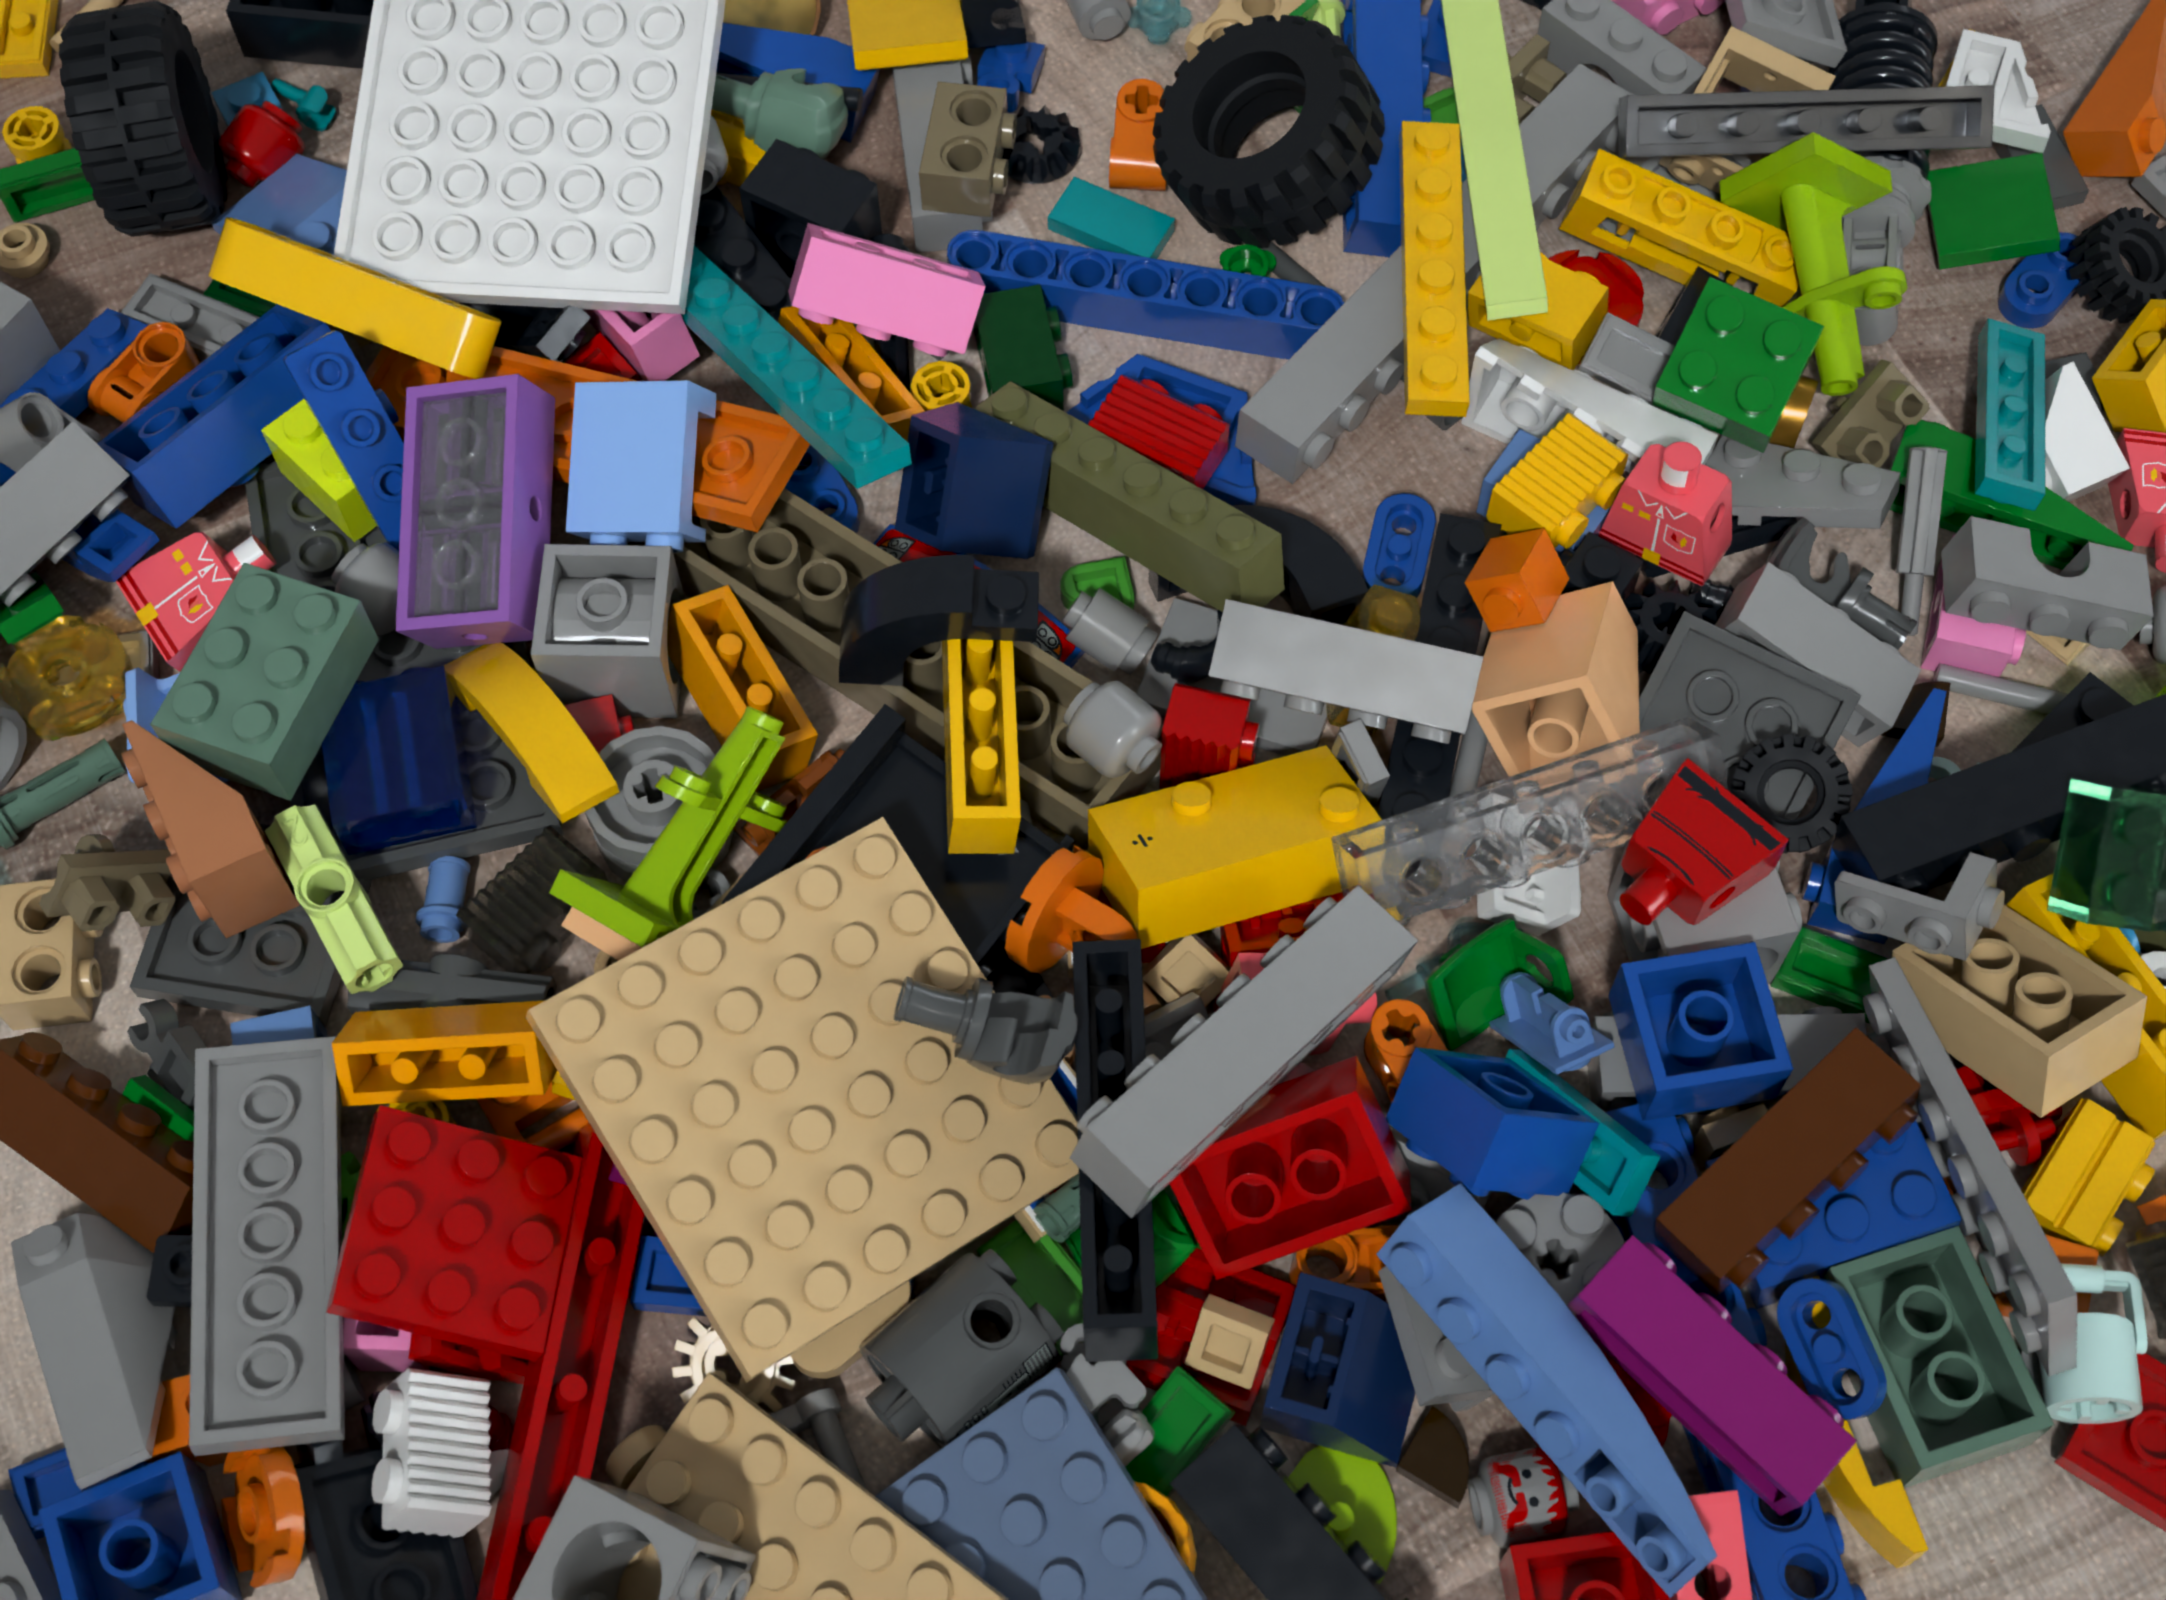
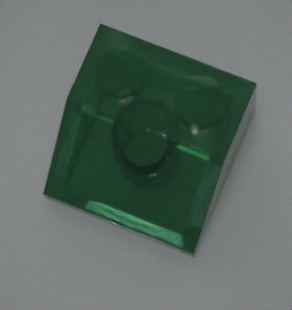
(2112, 857)

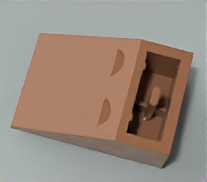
(212, 837)

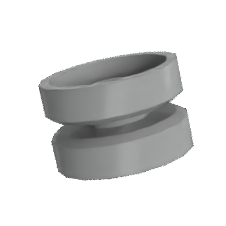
(636, 816)

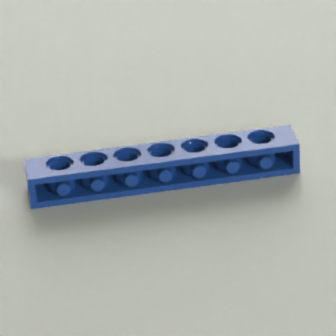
(1812, 1537)

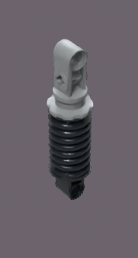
(1886, 48)

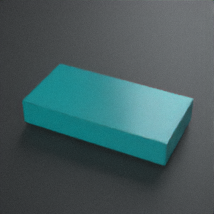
(1109, 221)

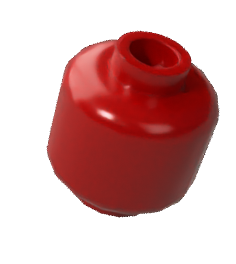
(260, 142)

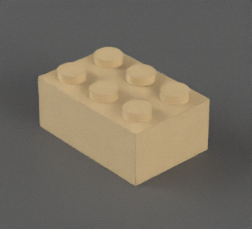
(2028, 1012)

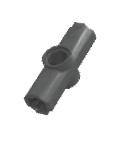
(452, 982)

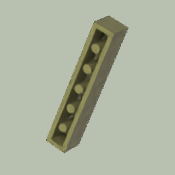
(1147, 508)

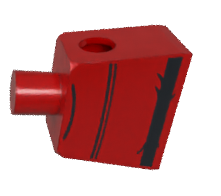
(1696, 850)

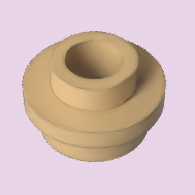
(23, 250)

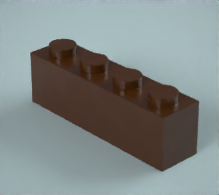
(94, 1140)
(1788, 1162)

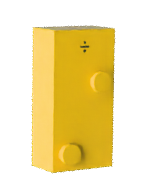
(1226, 844)

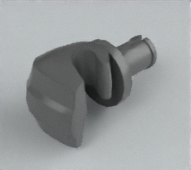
(1866, 610)
(996, 1032)

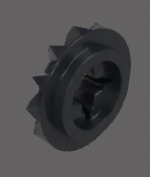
(1059, 150)

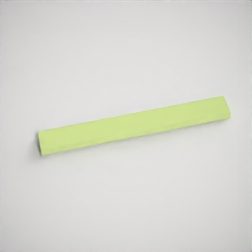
(1494, 160)

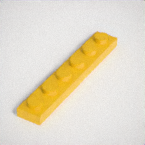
(1433, 270)

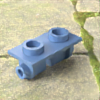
(1546, 1026)

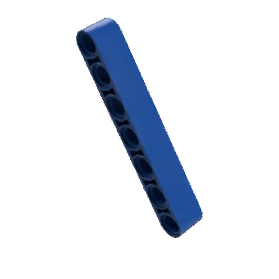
(1152, 294)

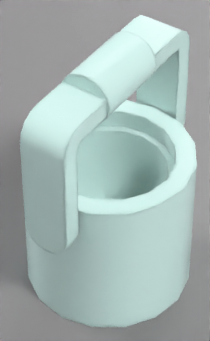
(2107, 1373)

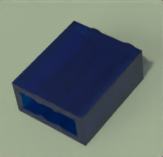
(398, 762)

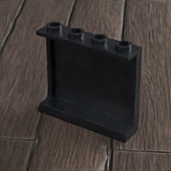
(906, 784)

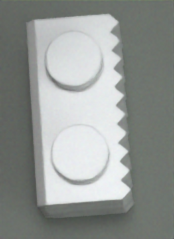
(433, 1453)

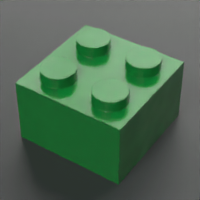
(1737, 364)

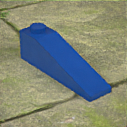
(756, 50)
(1903, 770)

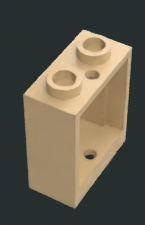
(1756, 68)

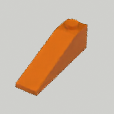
(2125, 111)

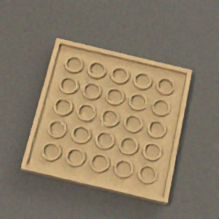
(782, 1115)

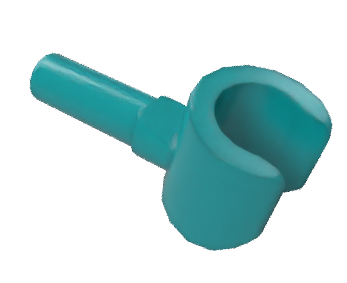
(312, 104)

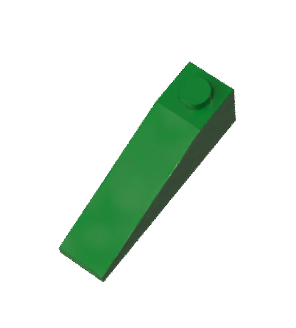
(2055, 526)

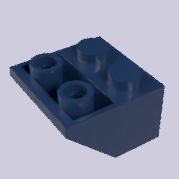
(973, 483)
(1340, 1373)

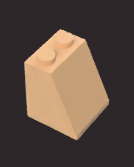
(1561, 682)

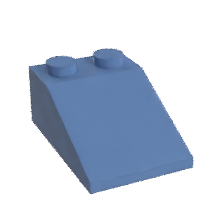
(295, 201)

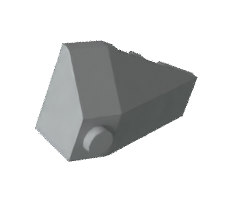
(96, 1340)

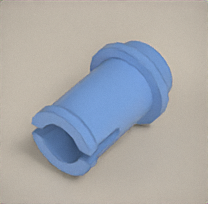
(443, 899)

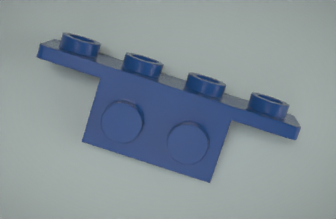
(355, 423)

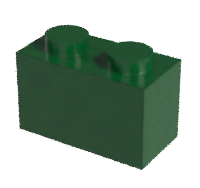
(1017, 344)

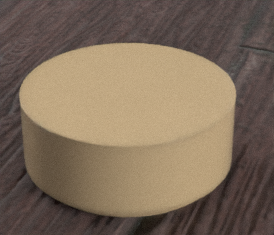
(632, 1455)

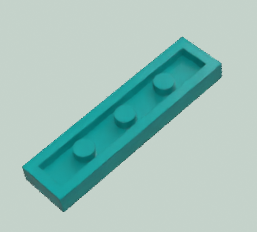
(2010, 415)

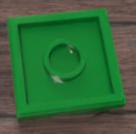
(1992, 211)

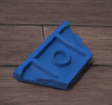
(1234, 475)

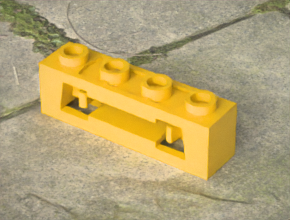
(1678, 229)

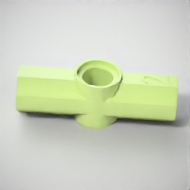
(346, 926)

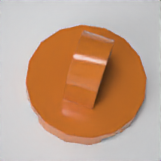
(1063, 911)
(264, 1516)

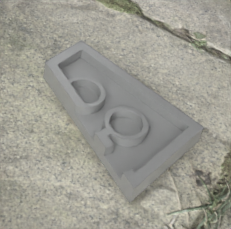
(1804, 486)

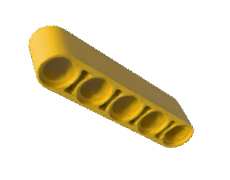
(354, 298)

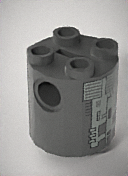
(936, 1367)

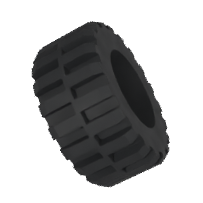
(1234, 88)
(143, 118)

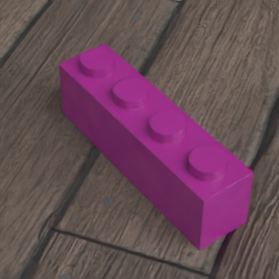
(1711, 1375)

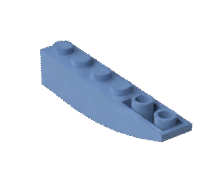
(1549, 1378)

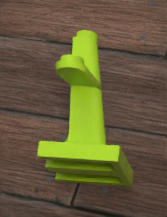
(1806, 194)
(666, 880)

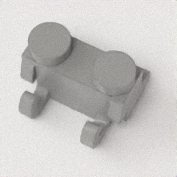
(1102, 1385)

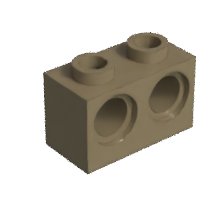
(965, 149)

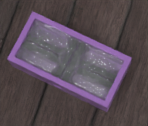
(474, 510)

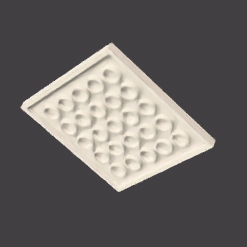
(533, 149)

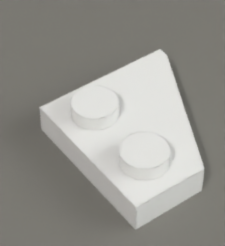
(2001, 62)

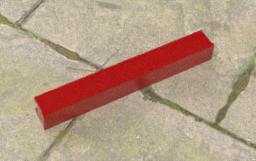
(570, 1382)

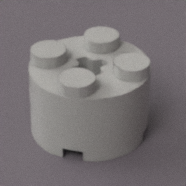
(1565, 1233)

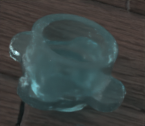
(1159, 18)

